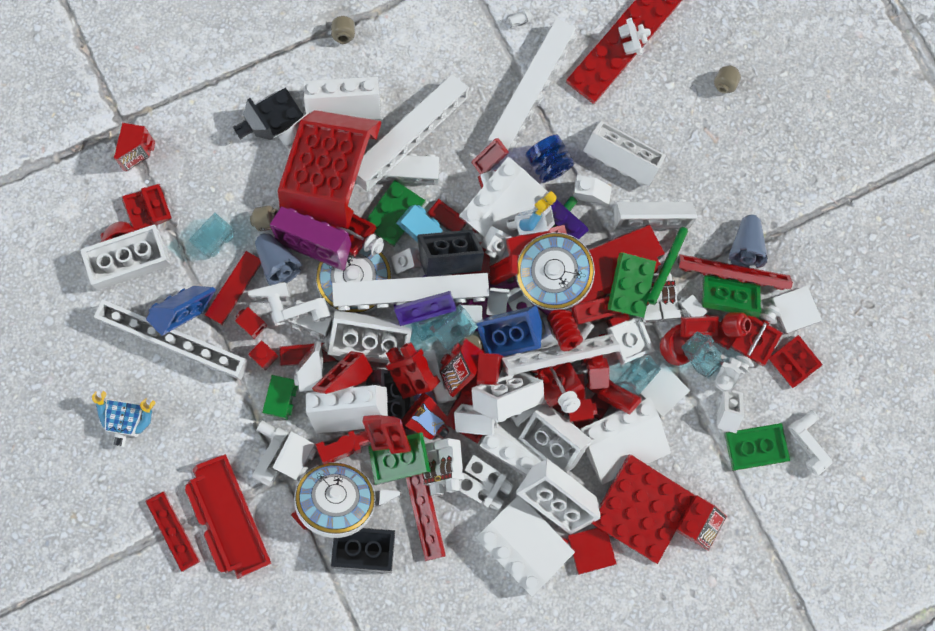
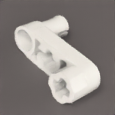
(316, 308)
(440, 391)
(819, 459)
(264, 472)

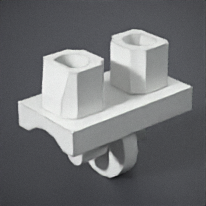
(630, 30)
(728, 375)

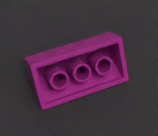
(311, 237)

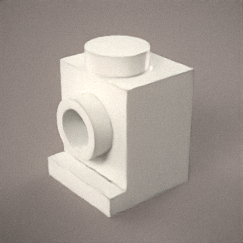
(495, 242)
(691, 307)

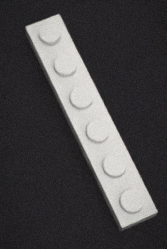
(553, 356)

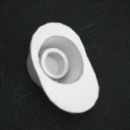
(288, 136)

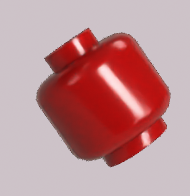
(736, 324)

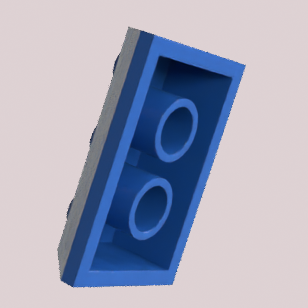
(179, 309)
(511, 331)

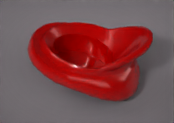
(671, 346)

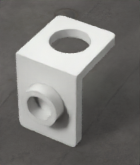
(405, 260)
(516, 296)
(497, 301)

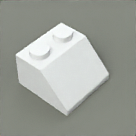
(295, 456)

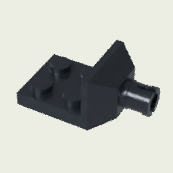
(269, 116)

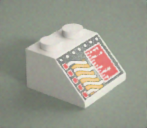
(310, 369)

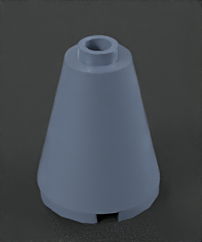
(749, 244)
(276, 260)

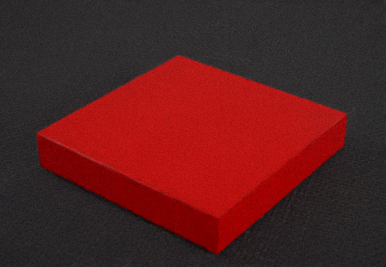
(591, 550)

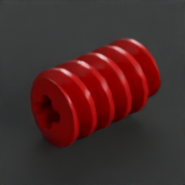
(565, 329)

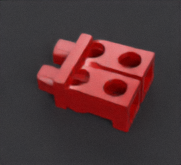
(410, 371)
(343, 447)

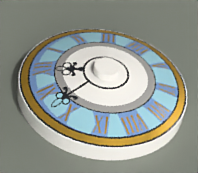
(359, 268)
(555, 271)
(334, 500)

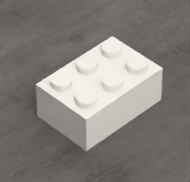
(509, 397)
(555, 438)

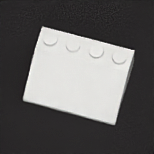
(502, 198)
(625, 434)
(525, 545)

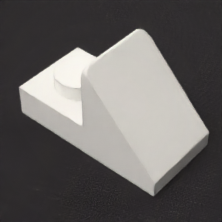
(548, 337)

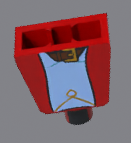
(426, 418)

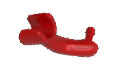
(543, 373)

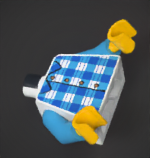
(536, 219)
(123, 417)

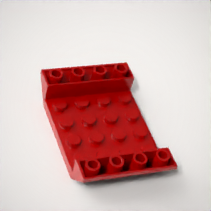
(325, 166)

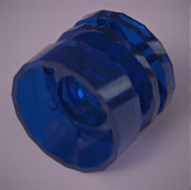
(549, 158)

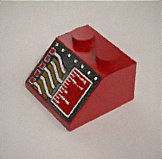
(133, 146)
(459, 366)
(701, 522)

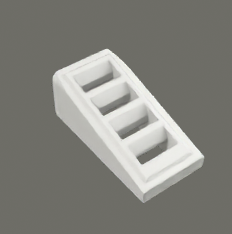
(264, 292)

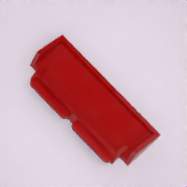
(638, 242)
(229, 524)

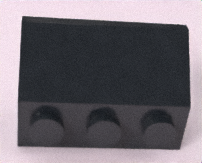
(450, 252)
(396, 405)
(365, 551)

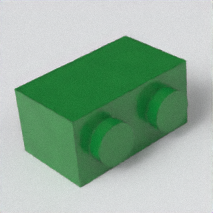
(280, 397)

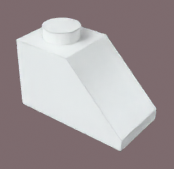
(591, 190)
(730, 411)

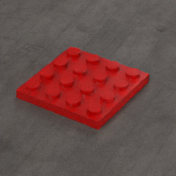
(643, 509)

